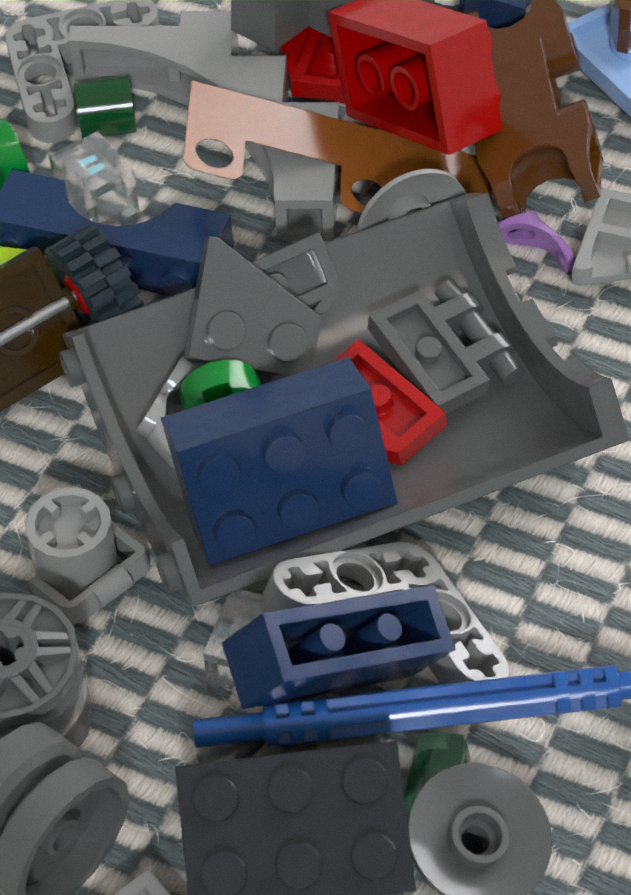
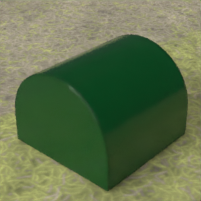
(105, 106)

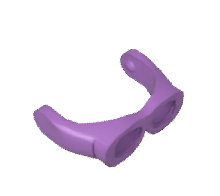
(537, 234)

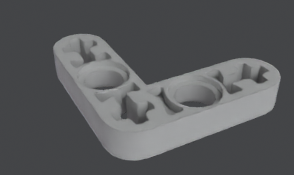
(51, 38)
(385, 570)

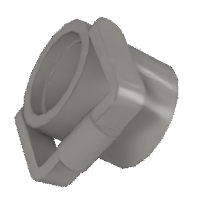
(77, 553)

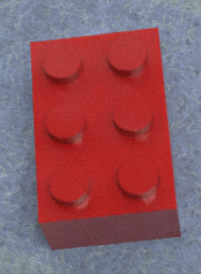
(417, 71)

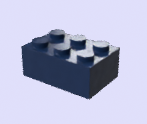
(280, 460)

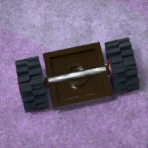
(44, 302)

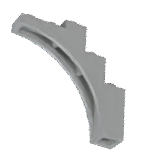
(208, 52)

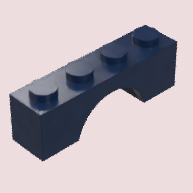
(158, 252)

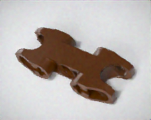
(538, 133)

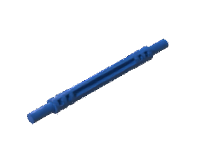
(420, 708)

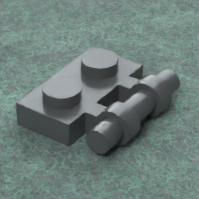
(432, 356)

